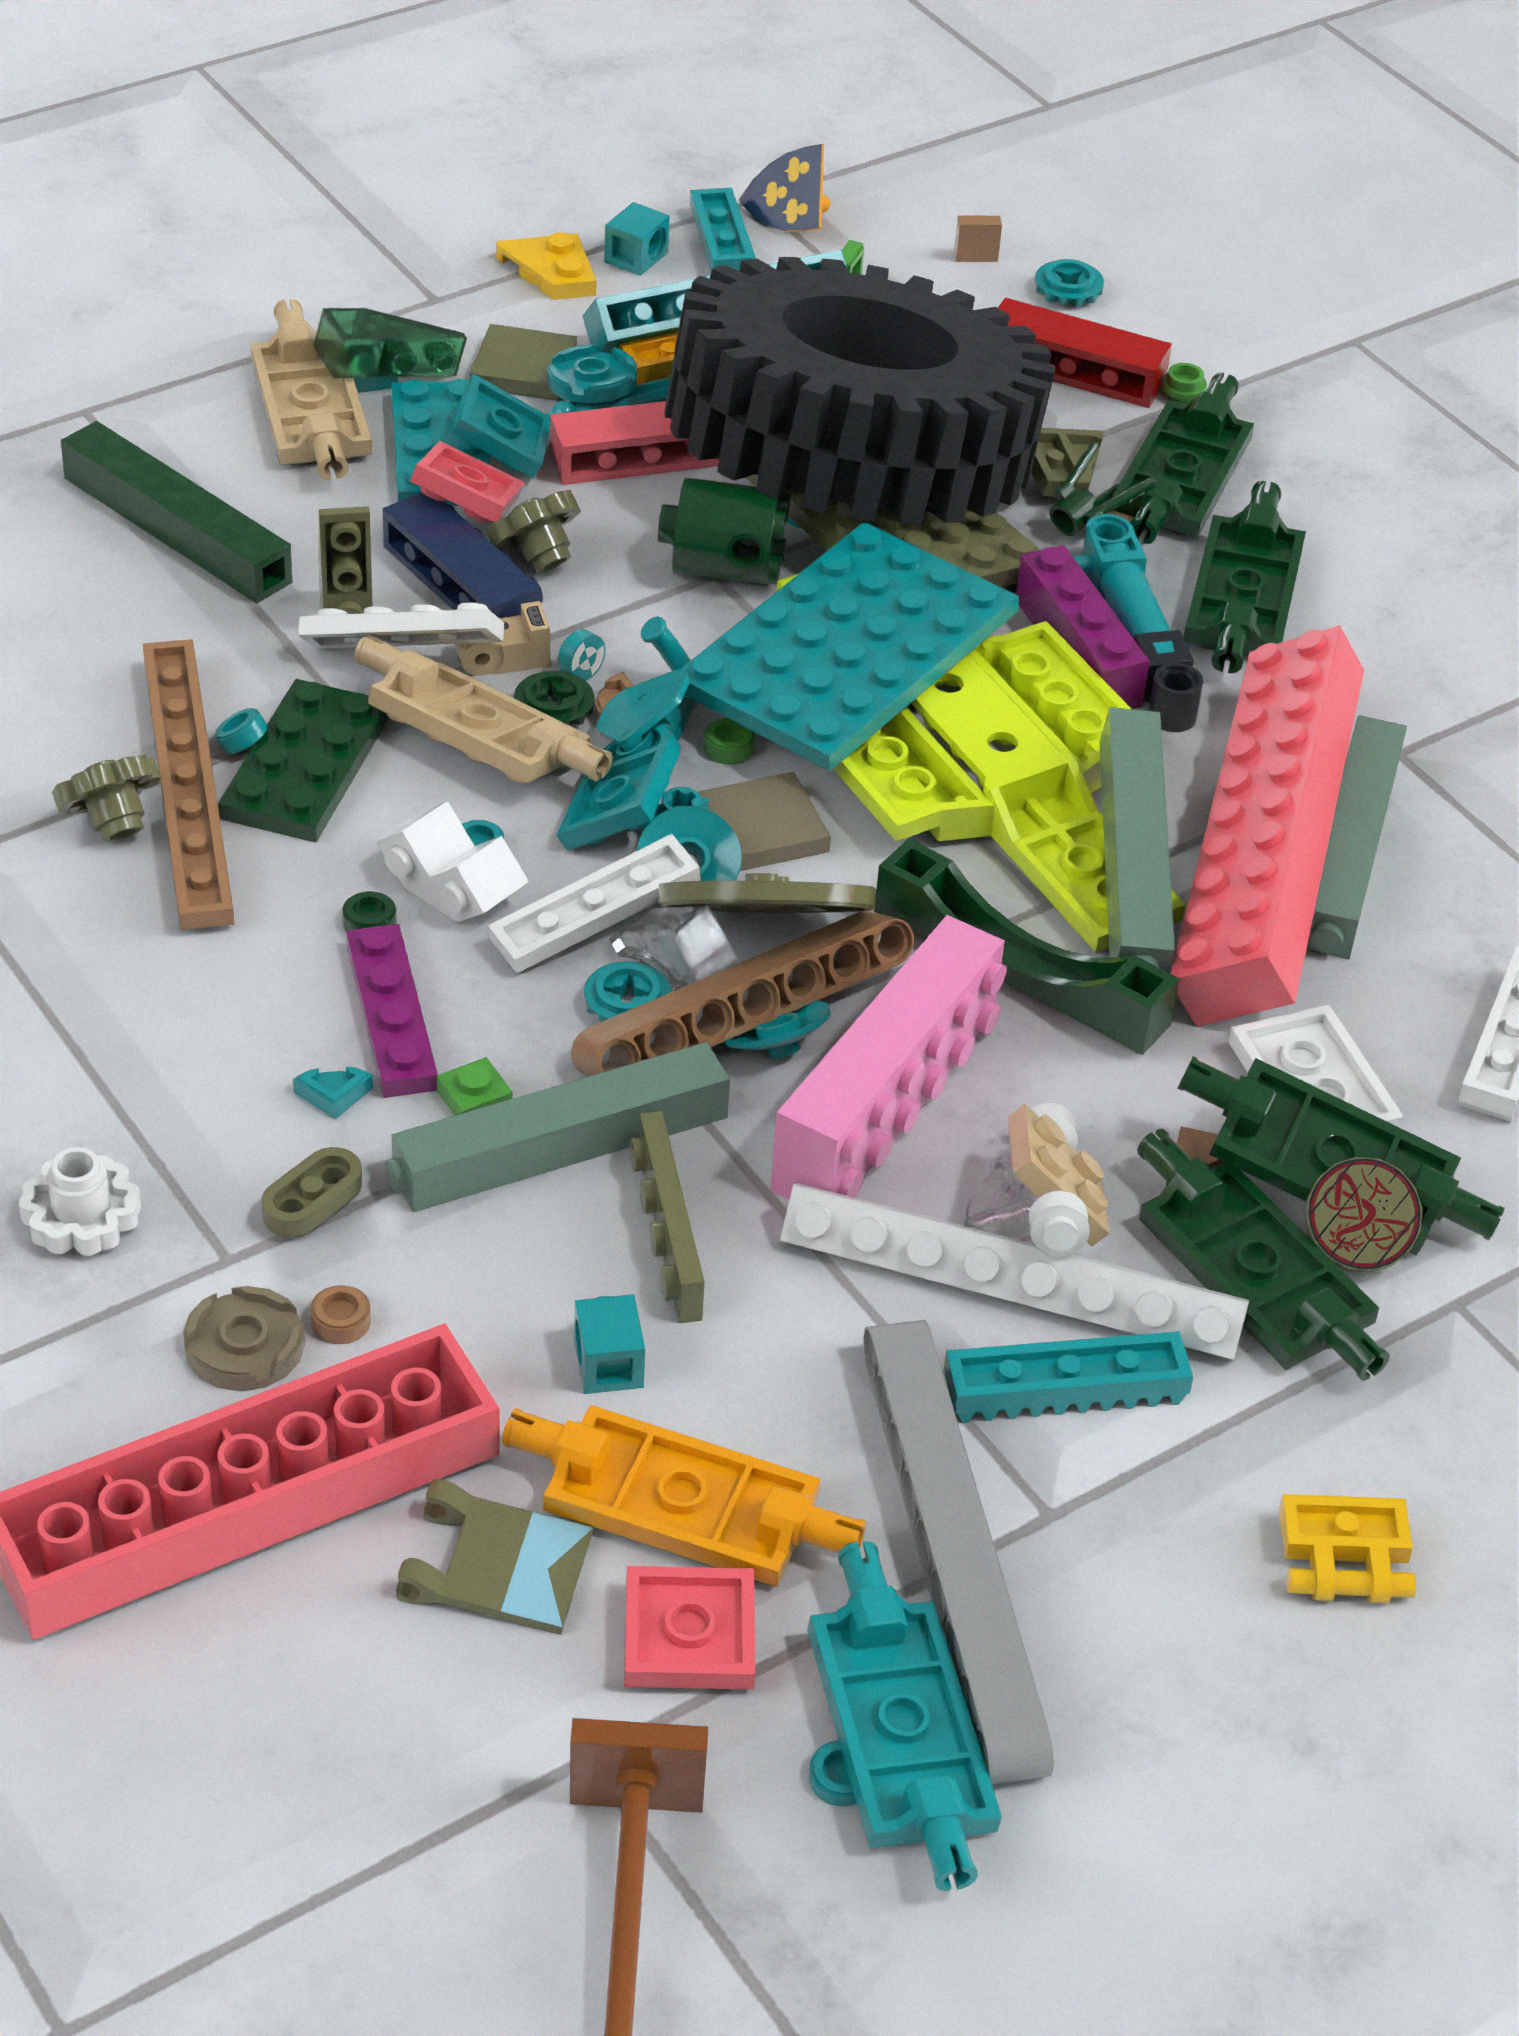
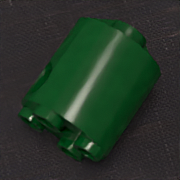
(726, 532)

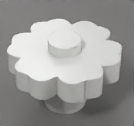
(79, 1203)

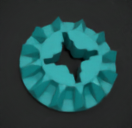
(1069, 282)
(610, 983)

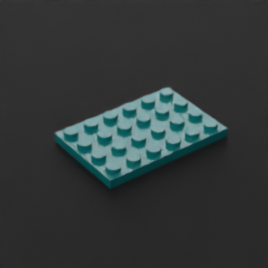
(847, 645)

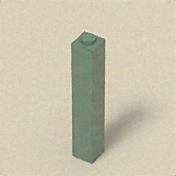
(1355, 834)
(1136, 837)
(555, 1127)

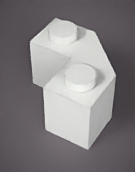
(446, 869)

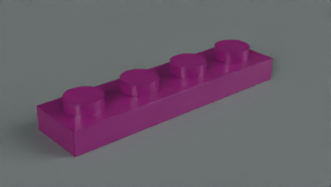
(391, 1011)

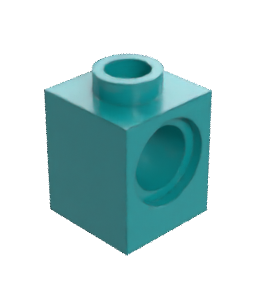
(636, 238)
(609, 1344)

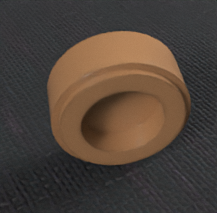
(340, 1314)

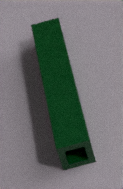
(177, 511)

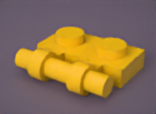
(1347, 1530)

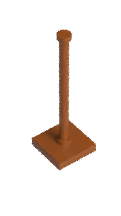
(637, 1770)

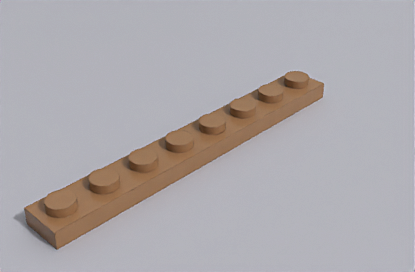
(187, 786)

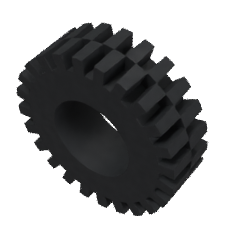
(858, 389)

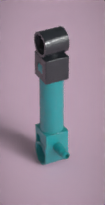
(1117, 570)

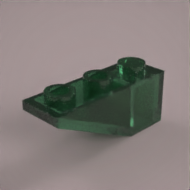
(385, 345)

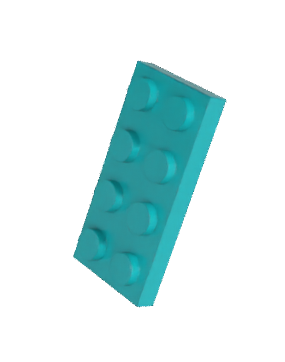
(421, 419)

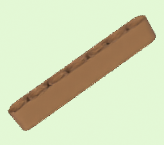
(768, 992)

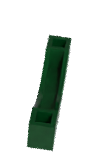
(1109, 994)

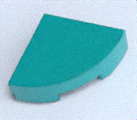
(333, 1090)

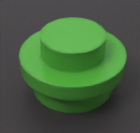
(1184, 382)

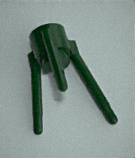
(1078, 506)

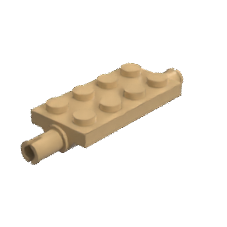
(305, 406)
(475, 716)

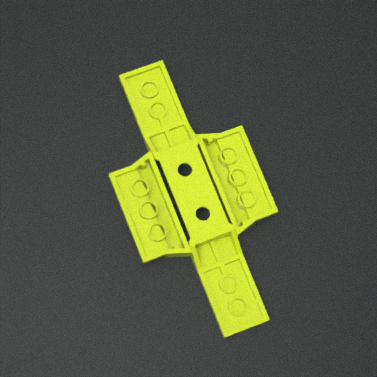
(1034, 799)

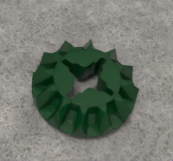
(569, 691)

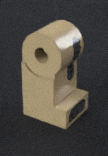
(523, 645)

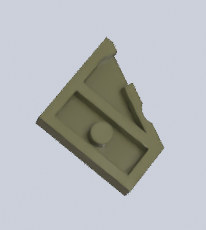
(1059, 453)

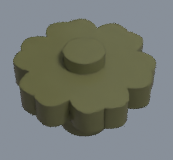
(537, 530)
(109, 794)

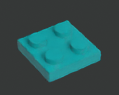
(502, 426)

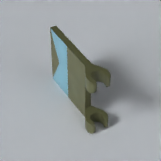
(504, 1561)

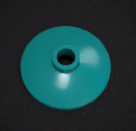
(701, 835)
(783, 1033)

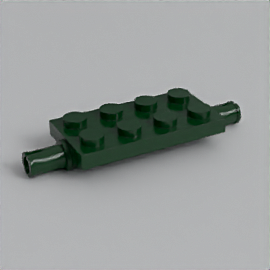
(1191, 458)
(1245, 581)
(1296, 1132)
(1251, 1250)

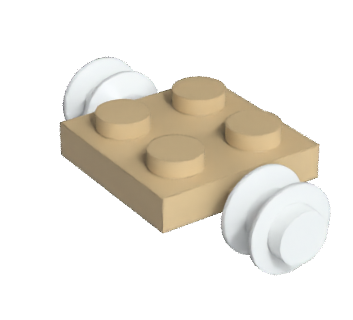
(1066, 1182)

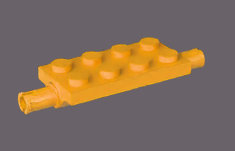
(680, 1492)

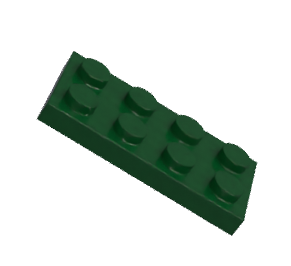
(303, 761)

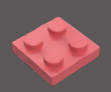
(466, 481)
(689, 1627)

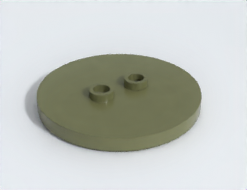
(769, 895)

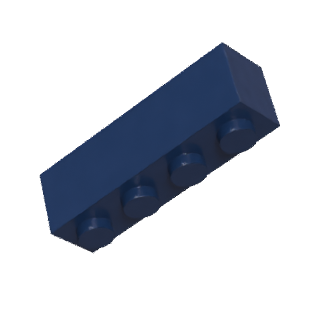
(455, 557)

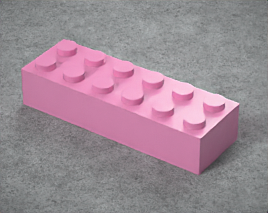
(890, 1062)

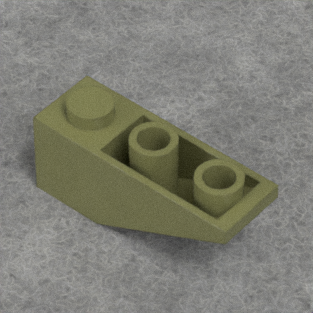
(345, 559)

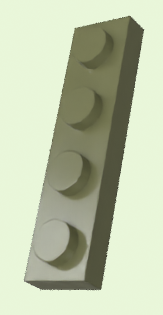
(671, 1232)

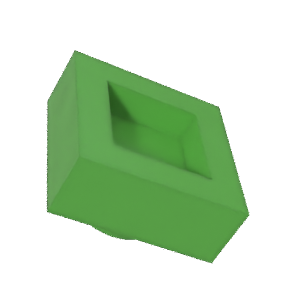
(472, 1087)

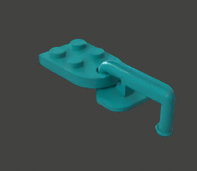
(645, 746)

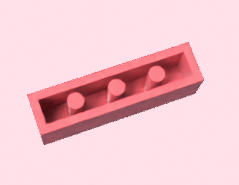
(617, 444)

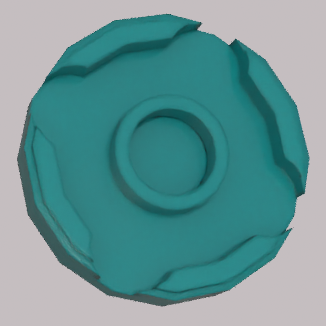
(592, 376)

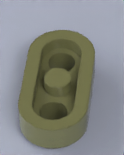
(305, 1193)

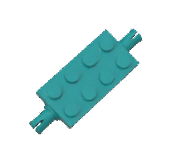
(903, 1721)

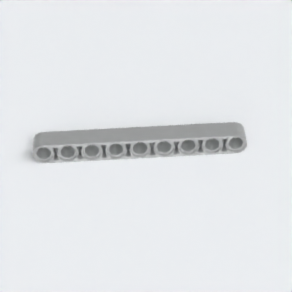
(957, 1551)

